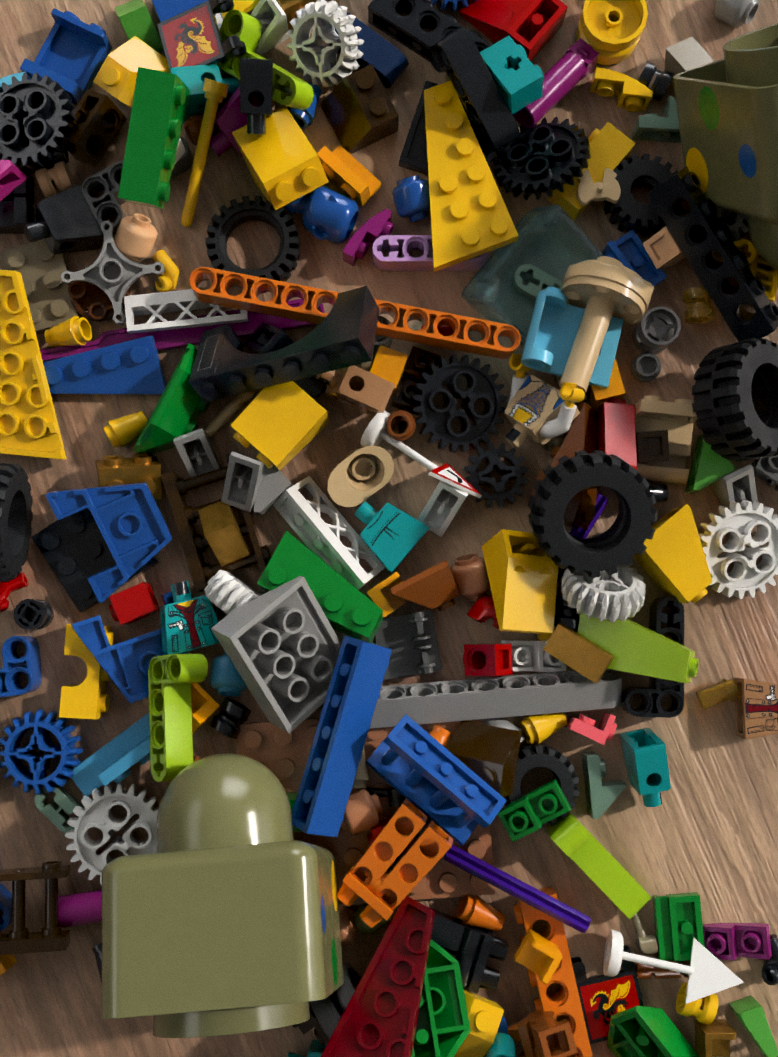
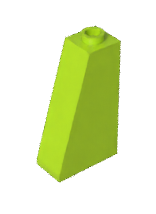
(640, 649)

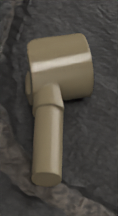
(645, 943)

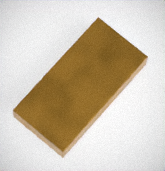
(578, 653)

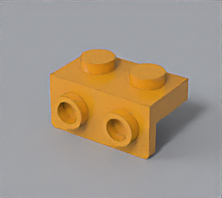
(349, 174)

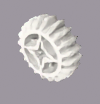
(322, 67)
(229, 591)
(605, 596)

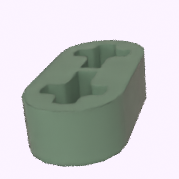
(537, 276)
(53, 811)

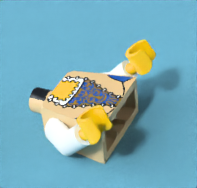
(537, 407)

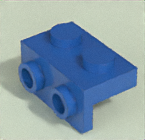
(633, 255)

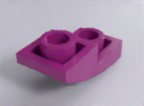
(377, 226)
(736, 940)

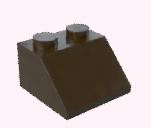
(360, 110)
(489, 753)

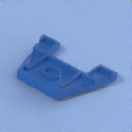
(127, 523)
(125, 661)

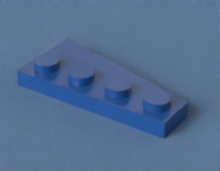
(113, 369)

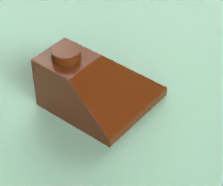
(428, 589)

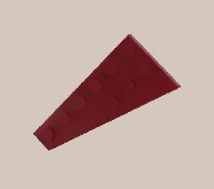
(388, 997)

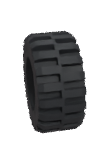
(739, 399)
(14, 519)
(620, 540)

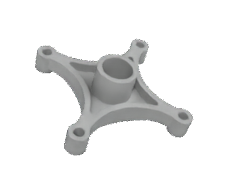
(113, 272)

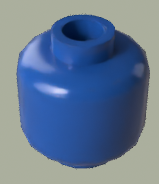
(412, 198)

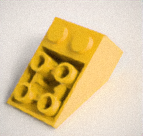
(521, 582)

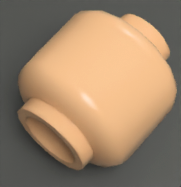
(135, 237)

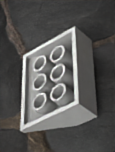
(282, 651)

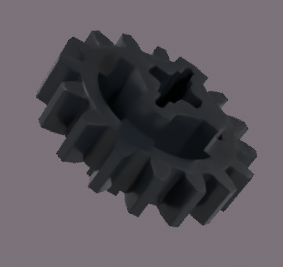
(493, 462)

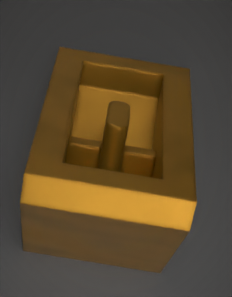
(223, 533)

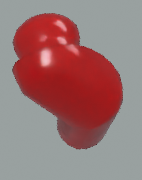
(7, 587)

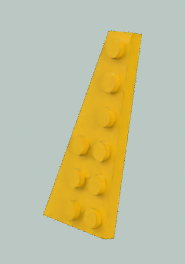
(463, 196)
(26, 403)

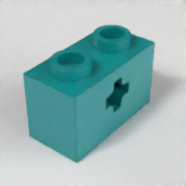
(514, 73)

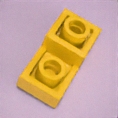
(630, 92)

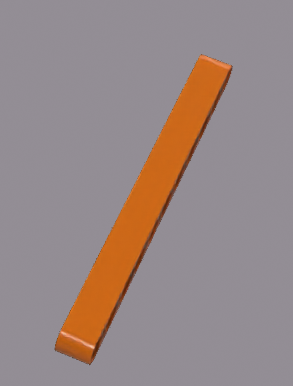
(313, 297)

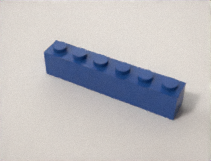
(340, 737)

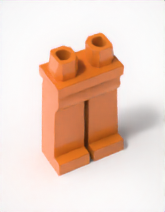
(386, 889)

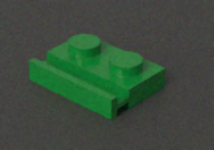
(676, 923)

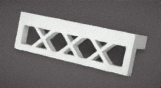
(172, 302)
(324, 538)

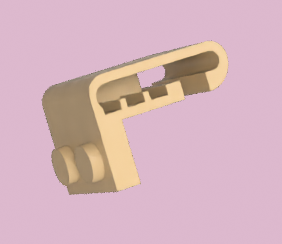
(678, 419)

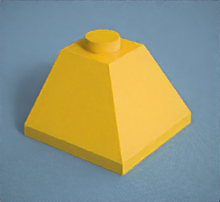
(121, 67)
(484, 1023)

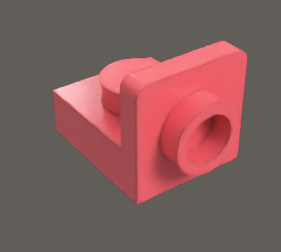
(586, 727)

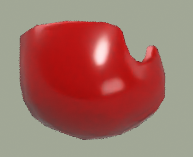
(483, 610)

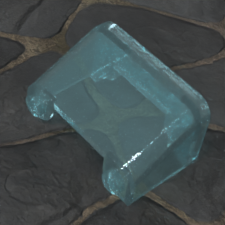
(545, 240)

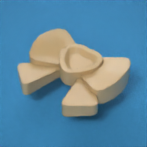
(589, 192)

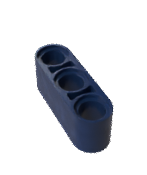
(384, 57)

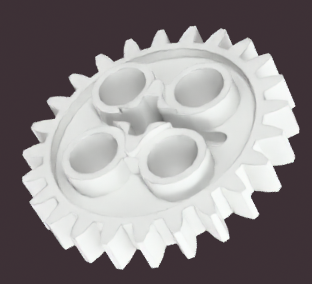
(739, 522)
(98, 814)

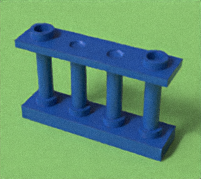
(435, 780)

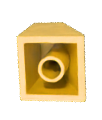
(281, 160)
(280, 423)
(677, 557)

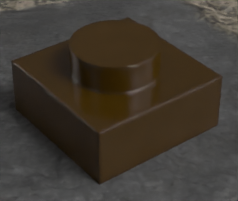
(652, 446)

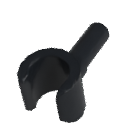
(393, 795)

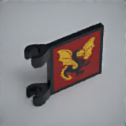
(195, 38)
(606, 996)

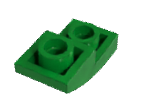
(533, 810)

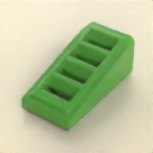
(754, 1021)

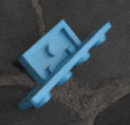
(115, 758)

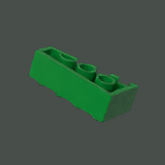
(153, 137)
(341, 602)

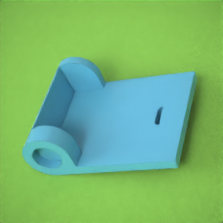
(553, 335)

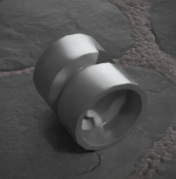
(661, 325)

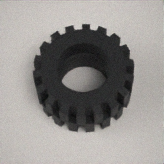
(544, 756)

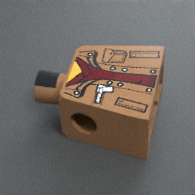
(358, 389)
(756, 708)

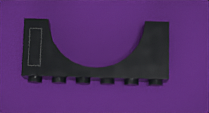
(337, 342)

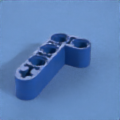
(14, 665)

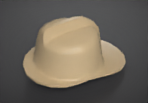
(360, 475)

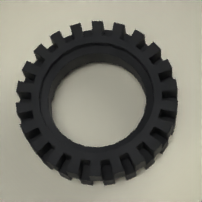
(251, 211)

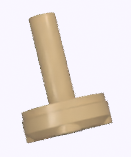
(604, 291)

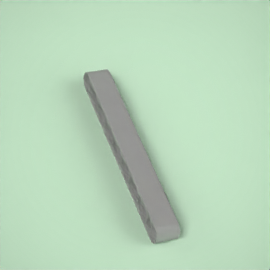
(496, 697)

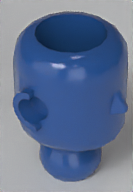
(326, 214)

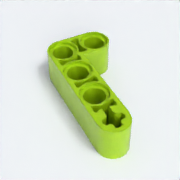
(249, 31)
(171, 711)
(598, 864)

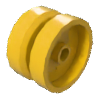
(612, 27)

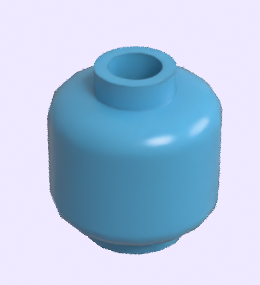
(225, 677)

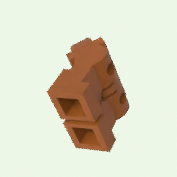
(543, 1036)

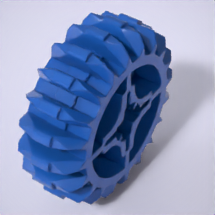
(38, 763)

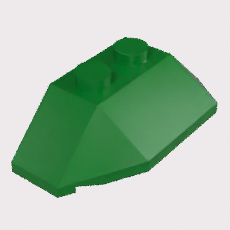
(175, 410)
(443, 1009)
(646, 1033)

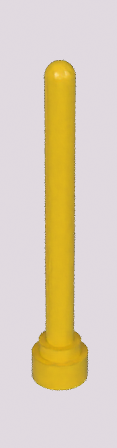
(214, 93)

